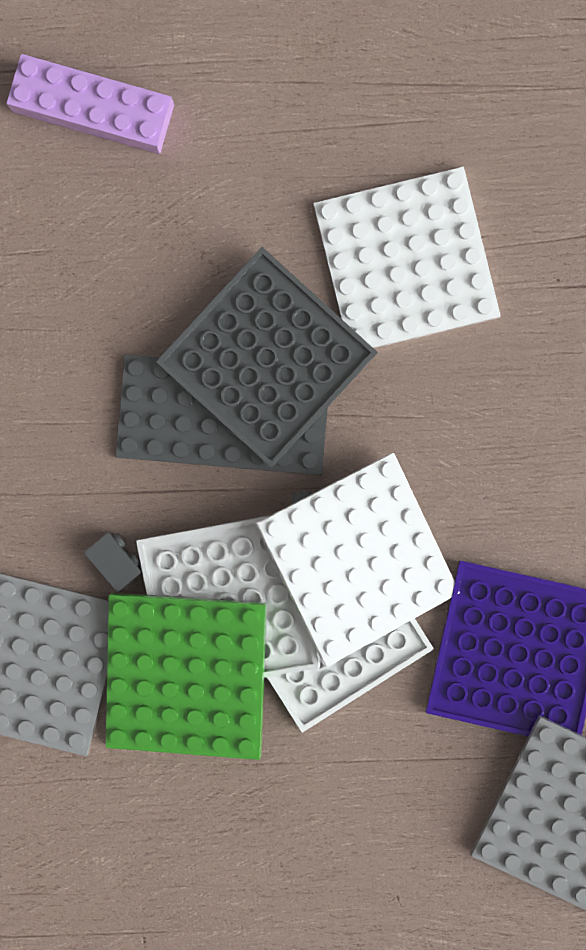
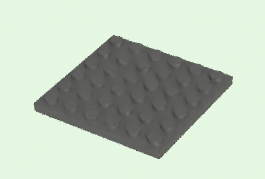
(266, 357)

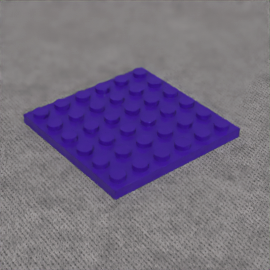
(511, 652)

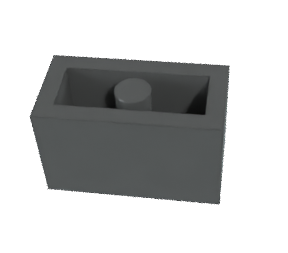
(114, 560)

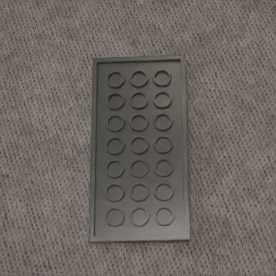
(170, 425)

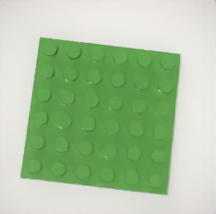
(185, 675)

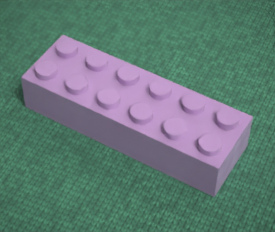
(90, 103)

